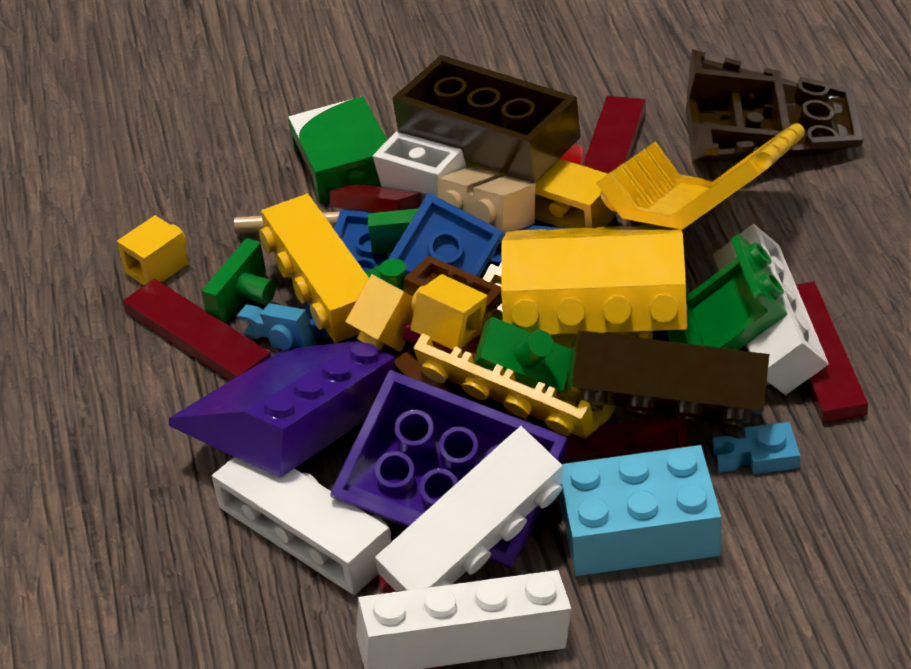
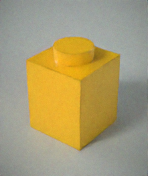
(153, 251)
(448, 312)
(381, 314)

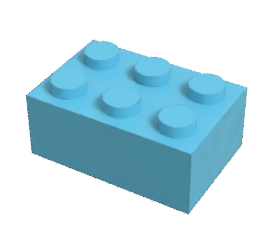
(639, 510)

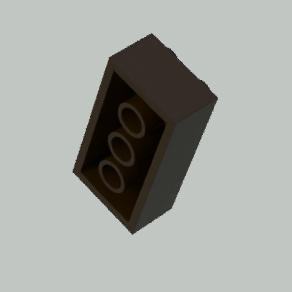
(489, 116)
(667, 378)

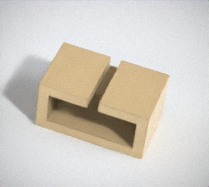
(495, 200)

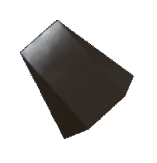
(741, 110)

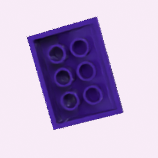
(289, 404)
(421, 446)

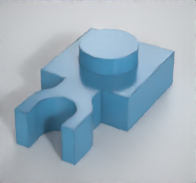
(283, 325)
(763, 447)

